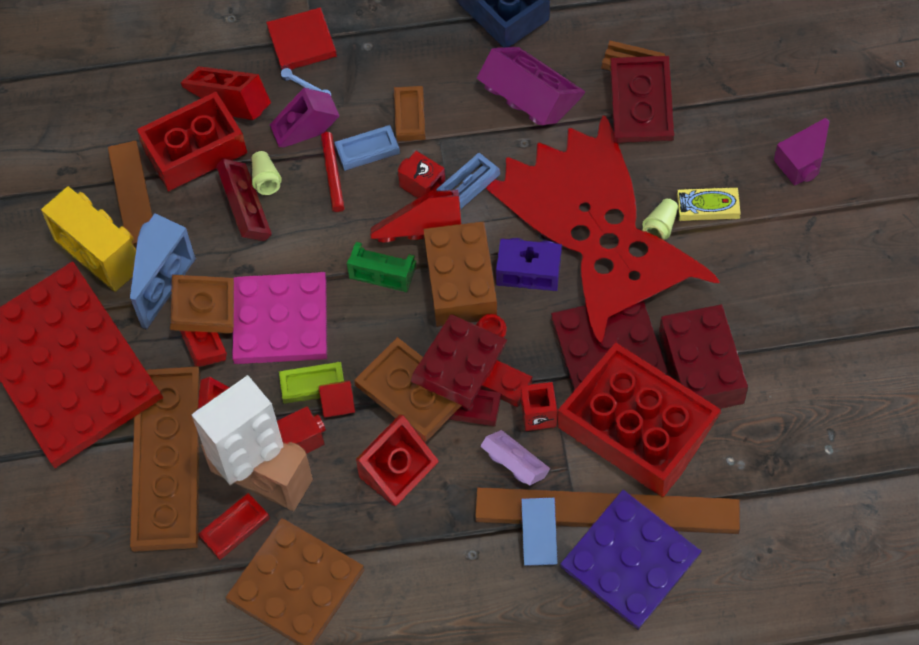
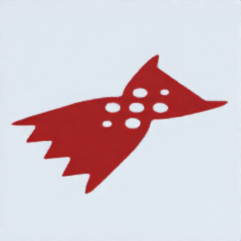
(596, 175)

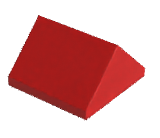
(395, 461)

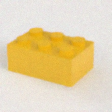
(91, 237)

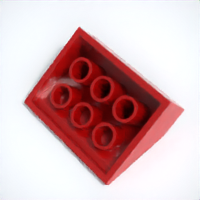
(638, 419)

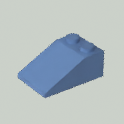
(160, 252)

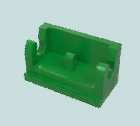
(381, 268)

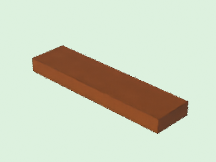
(130, 187)

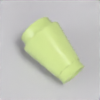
(264, 174)
(661, 219)

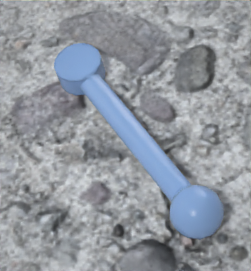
(287, 75)

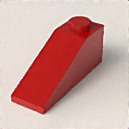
(239, 91)

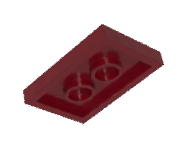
(642, 99)
(459, 361)

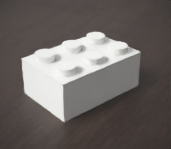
(238, 430)

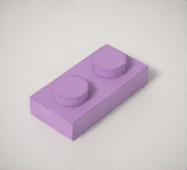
(515, 457)

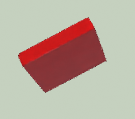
(301, 39)

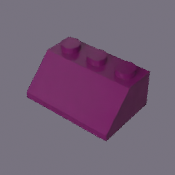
(529, 85)

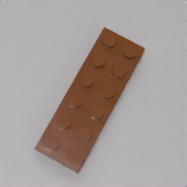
(167, 465)

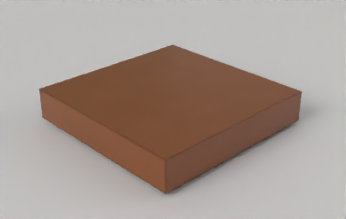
(202, 304)

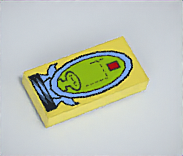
(708, 204)

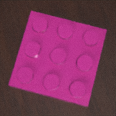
(280, 318)

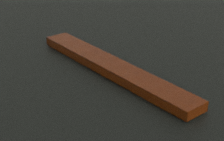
(585, 508)

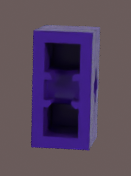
(539, 274)

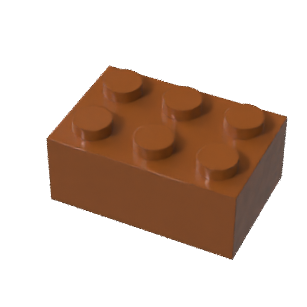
(460, 272)

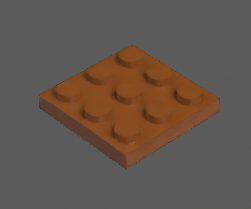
(295, 584)

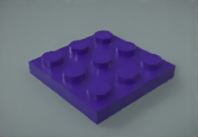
(630, 559)

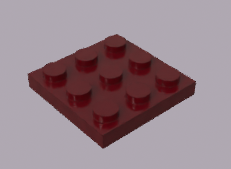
(582, 349)

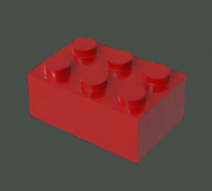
(192, 141)

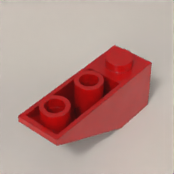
(426, 212)

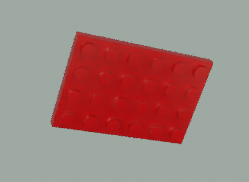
(69, 365)

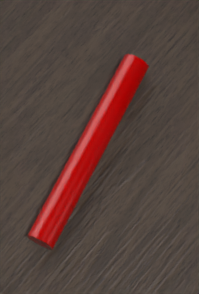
(332, 172)

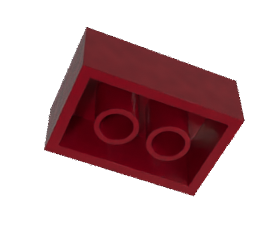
(704, 355)

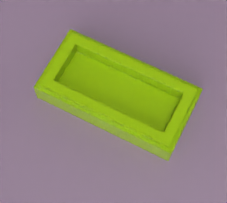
(304, 382)

